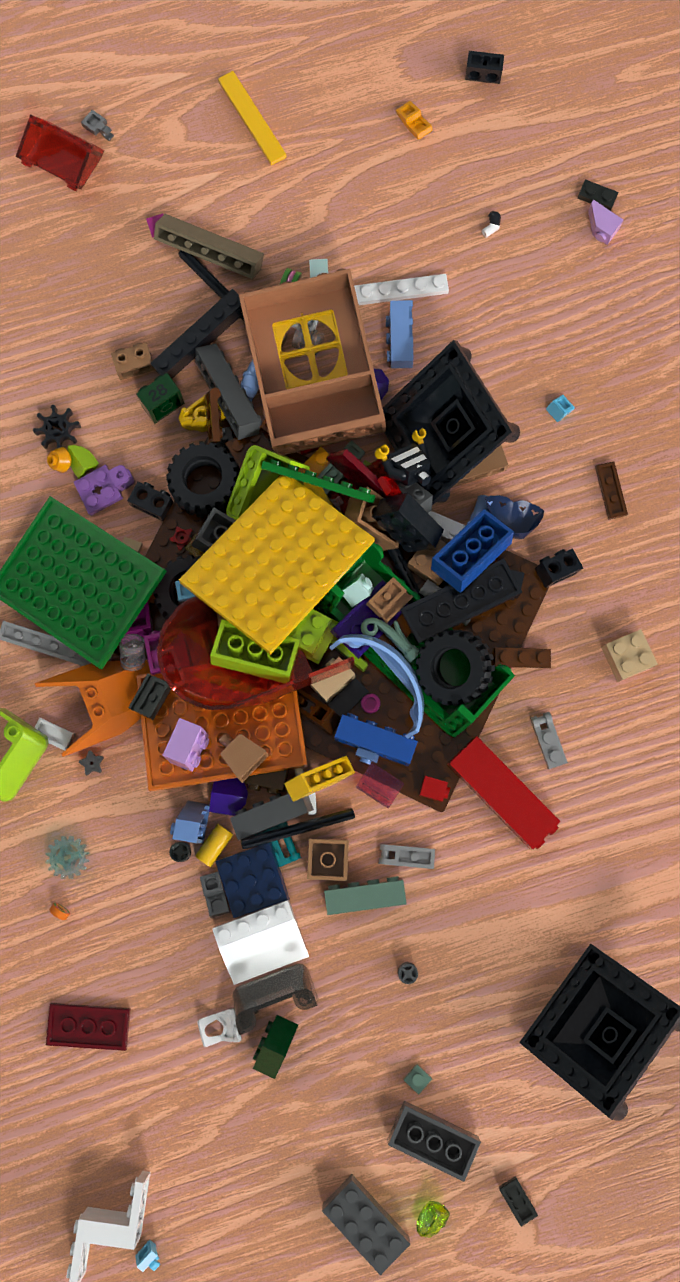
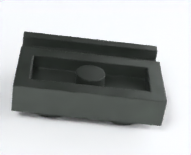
(150, 697)

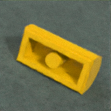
(214, 845)

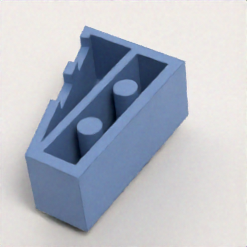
(400, 335)
(191, 823)

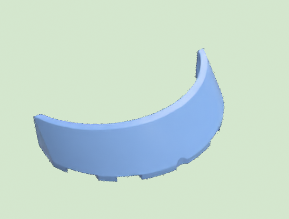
(400, 668)

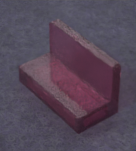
(380, 785)

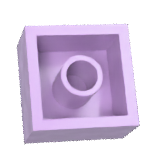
(186, 745)

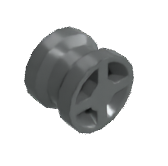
(410, 975)

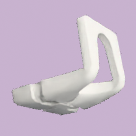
(229, 1033)

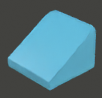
(560, 408)

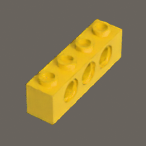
(319, 778)

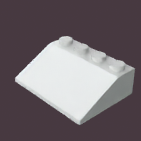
(260, 942)

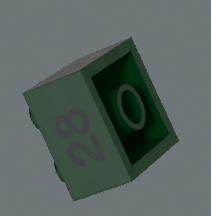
(160, 398)

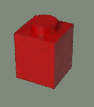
(434, 789)

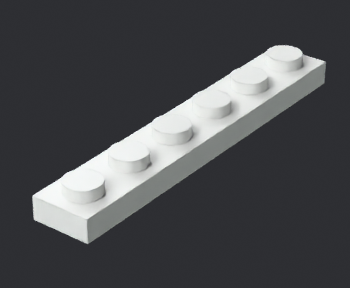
(402, 289)

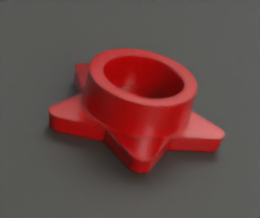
(177, 537)

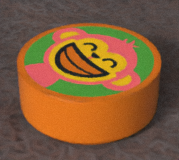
(59, 911)

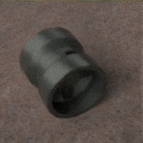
(176, 852)

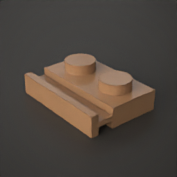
(389, 600)

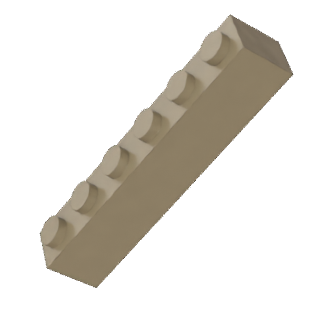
(208, 246)

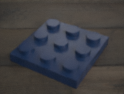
(252, 880)

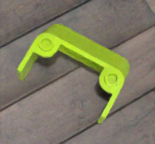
(253, 480)
(22, 756)

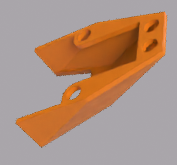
(106, 697)

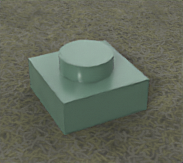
(417, 1079)

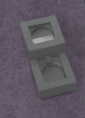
(214, 894)

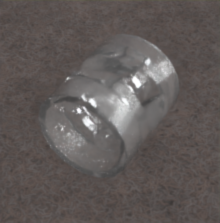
(298, 340)
(132, 652)

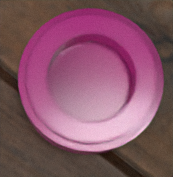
(370, 703)

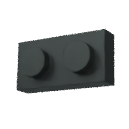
(592, 191)

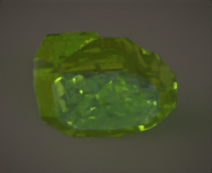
(432, 1219)

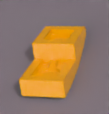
(412, 119)

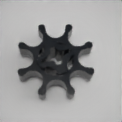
(58, 421)

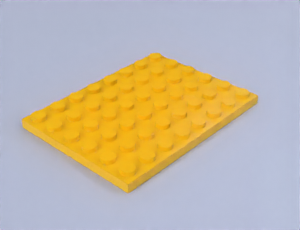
(276, 562)

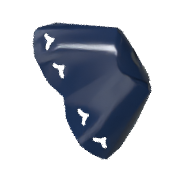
(512, 516)

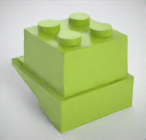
(314, 635)

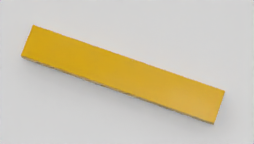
(252, 118)

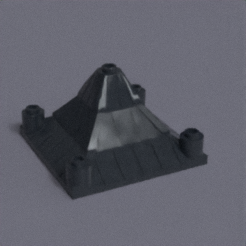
(458, 418)
(602, 1030)

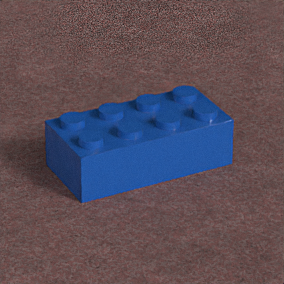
(472, 550)
(375, 739)

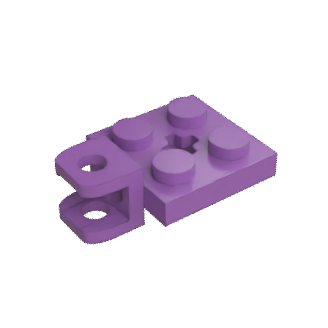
(112, 483)

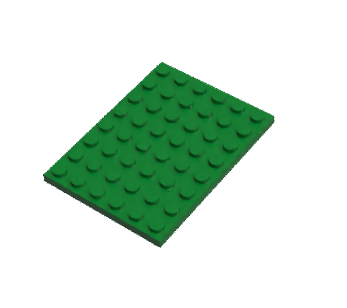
(77, 582)

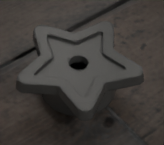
(96, 763)

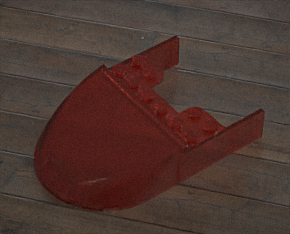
(187, 667)

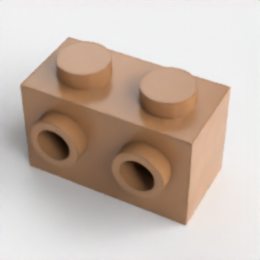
(132, 361)

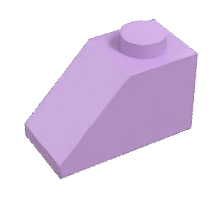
(603, 222)

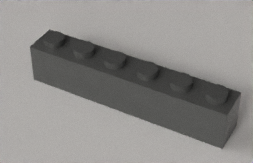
(233, 398)

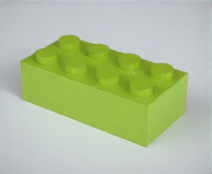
(240, 653)

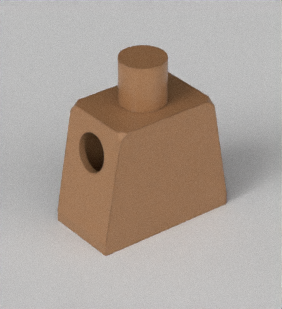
(242, 755)

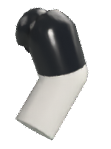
(495, 219)

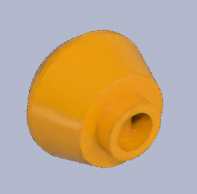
(59, 459)

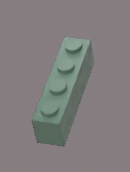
(365, 897)

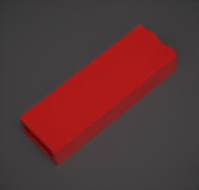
(504, 793)

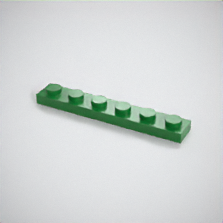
(327, 482)

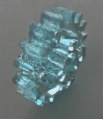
(68, 865)

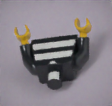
(409, 463)

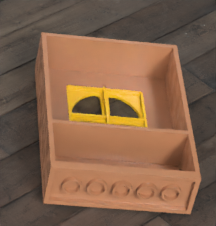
(324, 408)

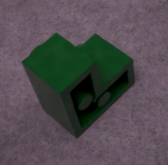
(275, 1046)

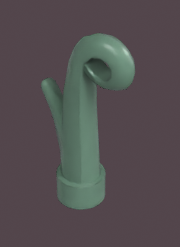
(396, 636)

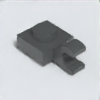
(96, 123)

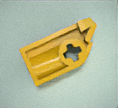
(195, 416)

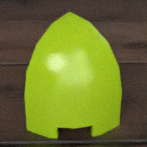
(82, 460)

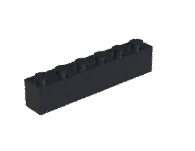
(200, 334)

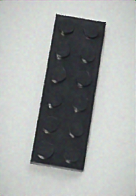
(450, 608)

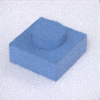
(366, 756)

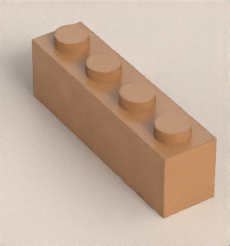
(491, 465)

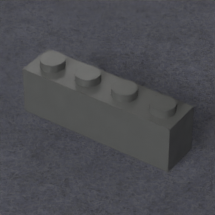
(269, 814)

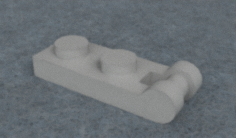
(548, 741)
(408, 856)

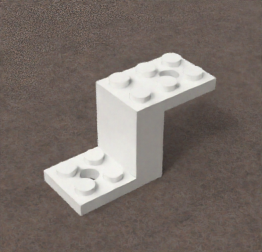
(108, 1228)

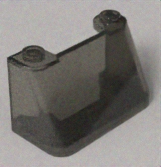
(271, 989)

